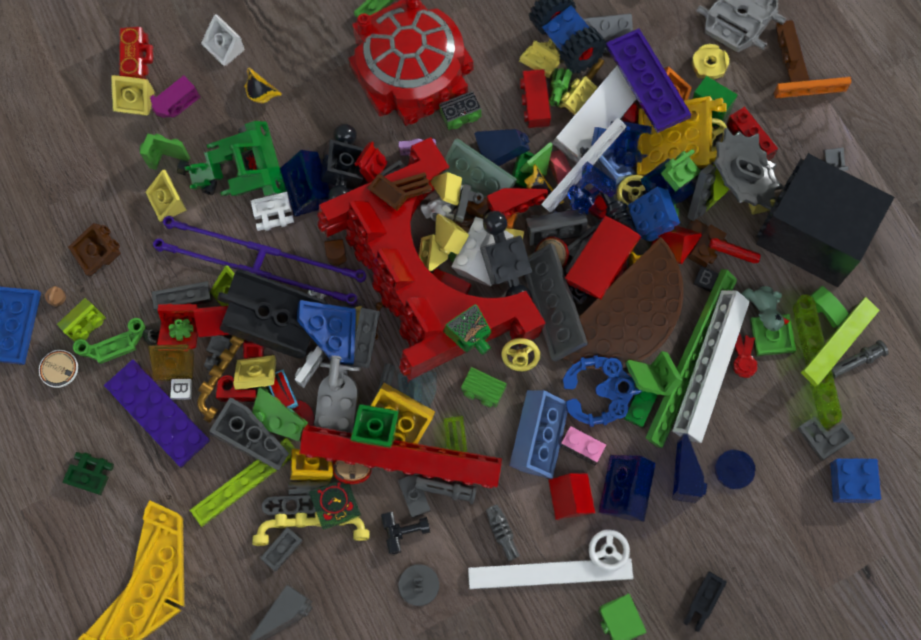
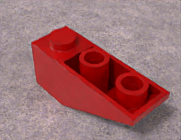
(515, 200)

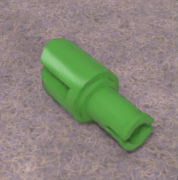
(559, 85)

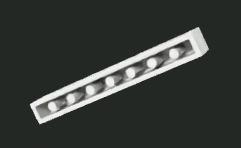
(711, 366)

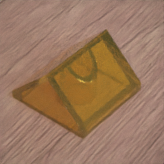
(171, 362)

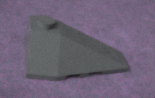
(244, 432)

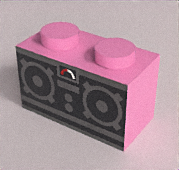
(582, 446)

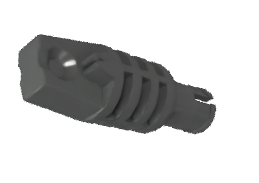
(502, 531)

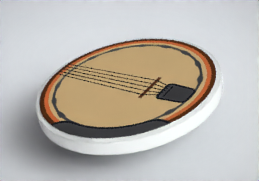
(58, 368)

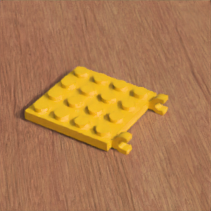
(685, 136)

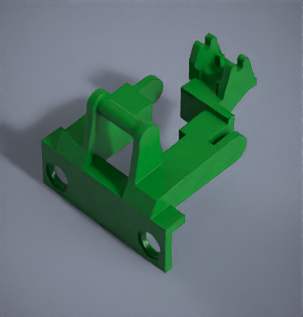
(246, 180)

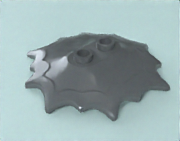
(746, 169)

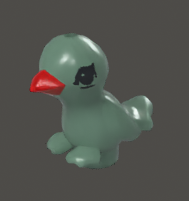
(766, 302)

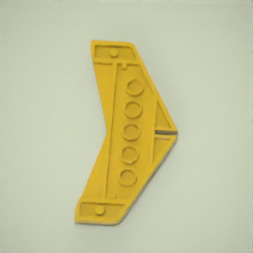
(155, 578)

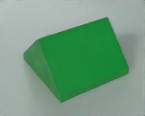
(375, 426)

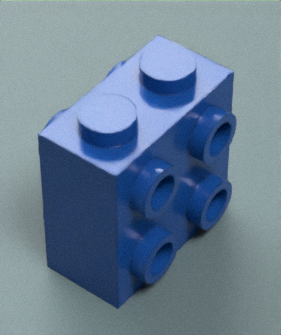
(654, 214)

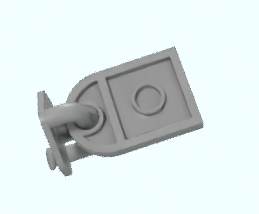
(335, 404)

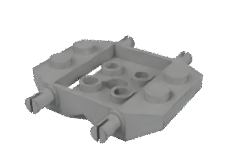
(754, 21)

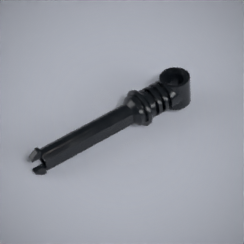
(615, 208)

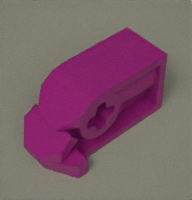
(175, 98)

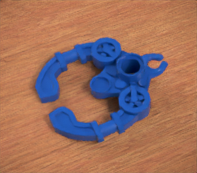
(609, 389)

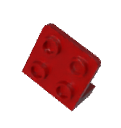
(168, 314)

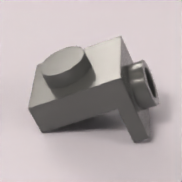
(835, 157)

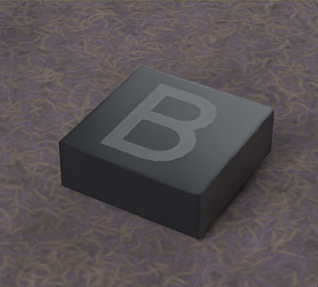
(706, 279)

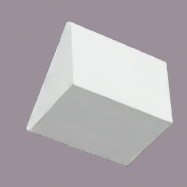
(222, 41)

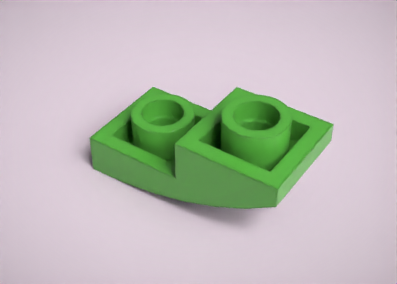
(830, 306)

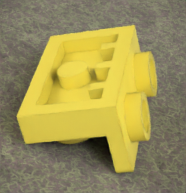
(578, 94)

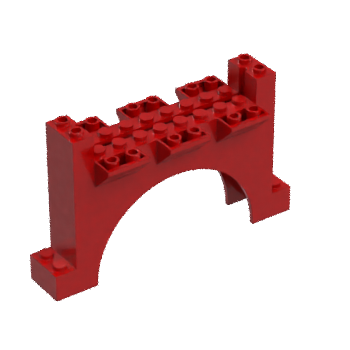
(406, 286)

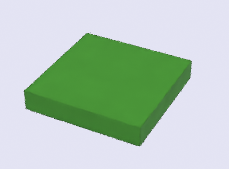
(772, 342)

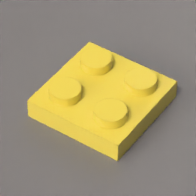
(255, 372)

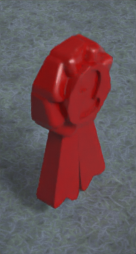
(744, 364)

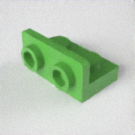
(680, 171)

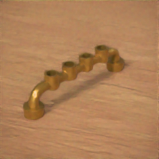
(216, 372)

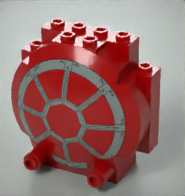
(409, 59)

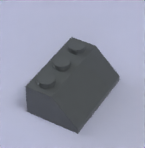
(555, 224)

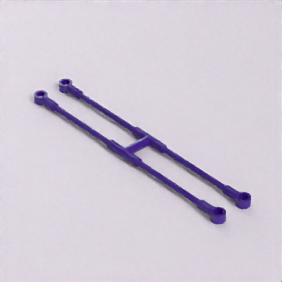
(263, 249)

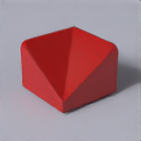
(631, 114)

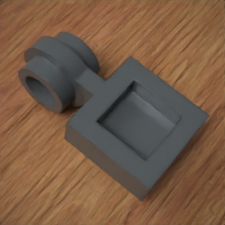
(216, 347)

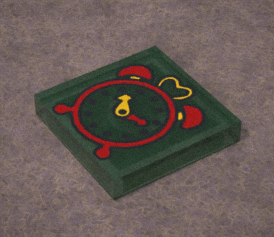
(334, 504)

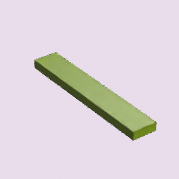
(839, 341)
(236, 488)

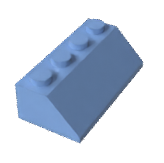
(539, 434)

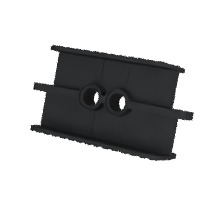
(242, 318)

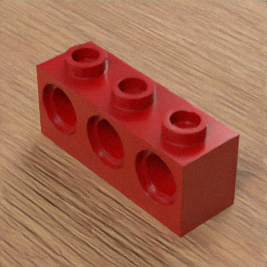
(748, 126)

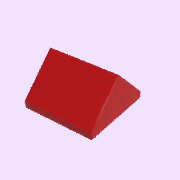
(680, 241)
(209, 320)
(571, 496)

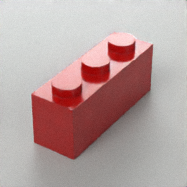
(535, 98)

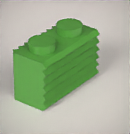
(483, 387)

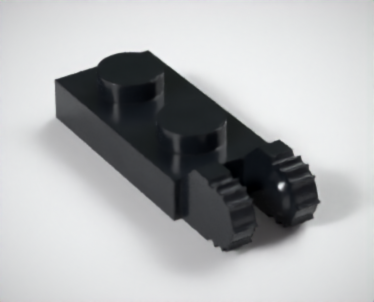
(705, 599)

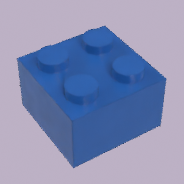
(855, 480)

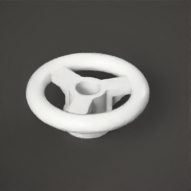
(609, 543)

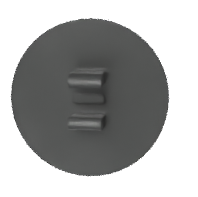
(418, 585)

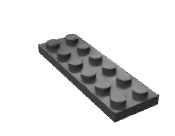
(555, 303)

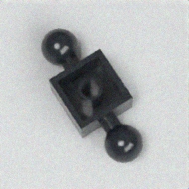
(340, 160)
(506, 257)

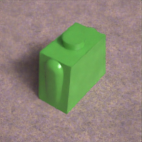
(621, 619)

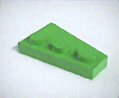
(277, 416)

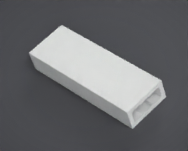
(603, 106)

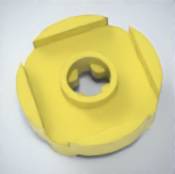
(716, 55)

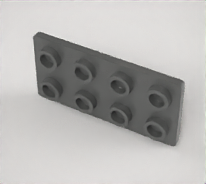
(611, 26)

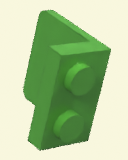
(158, 145)
(658, 378)

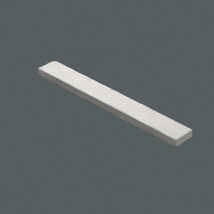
(546, 574)

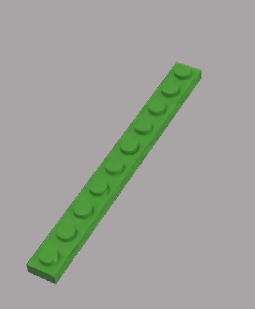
(671, 404)

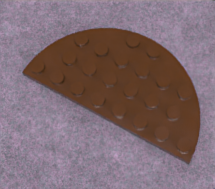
(635, 310)

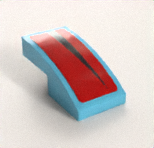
(283, 391)

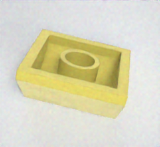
(131, 95)
(164, 197)

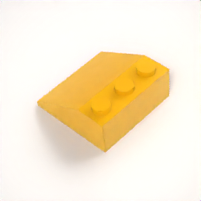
(412, 415)

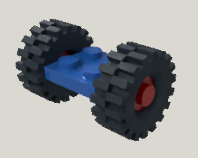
(578, 43)

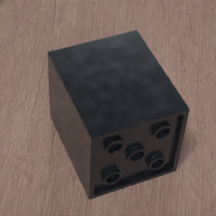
(823, 220)

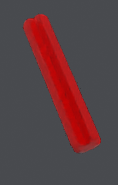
(734, 250)

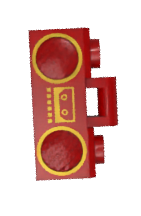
(132, 50)

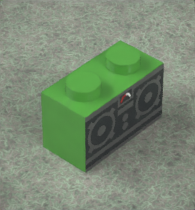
(460, 110)

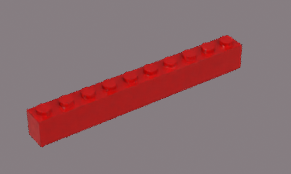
(402, 456)

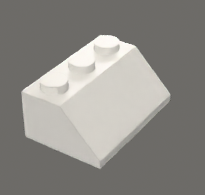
(469, 261)

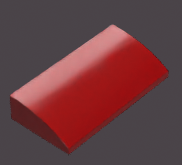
(602, 258)

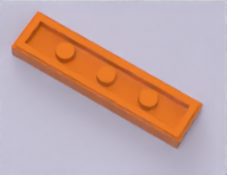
(812, 87)

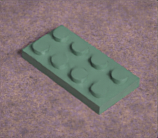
(476, 170)

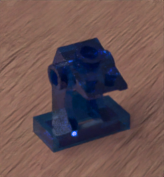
(632, 154)
(584, 199)

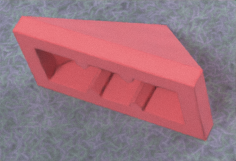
(559, 165)

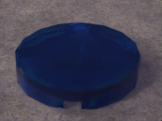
(735, 469)

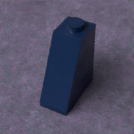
(502, 145)

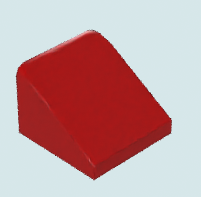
(252, 350)

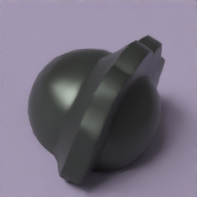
(151, 336)

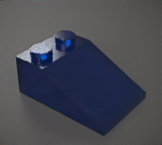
(688, 475)

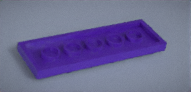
(648, 80)
(157, 413)

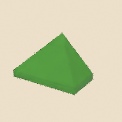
(541, 160)

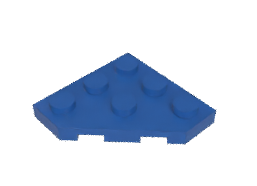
(330, 328)

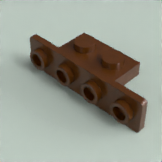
(791, 51)

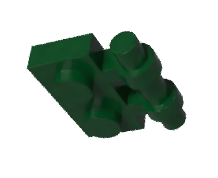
(86, 479)

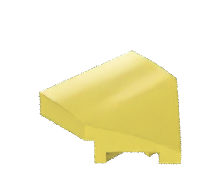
(541, 56)

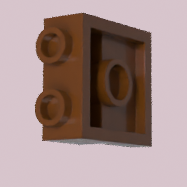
(95, 248)
(702, 253)

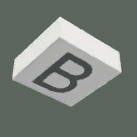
(181, 389)

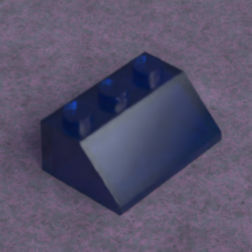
(303, 182)
(627, 487)

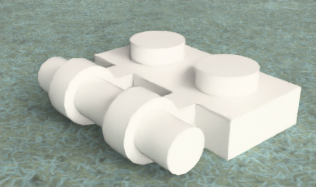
(270, 206)

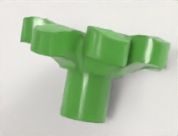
(180, 329)

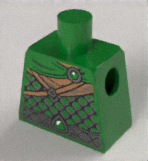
(469, 330)

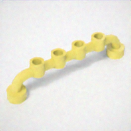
(301, 521)

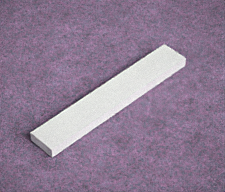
(591, 156)

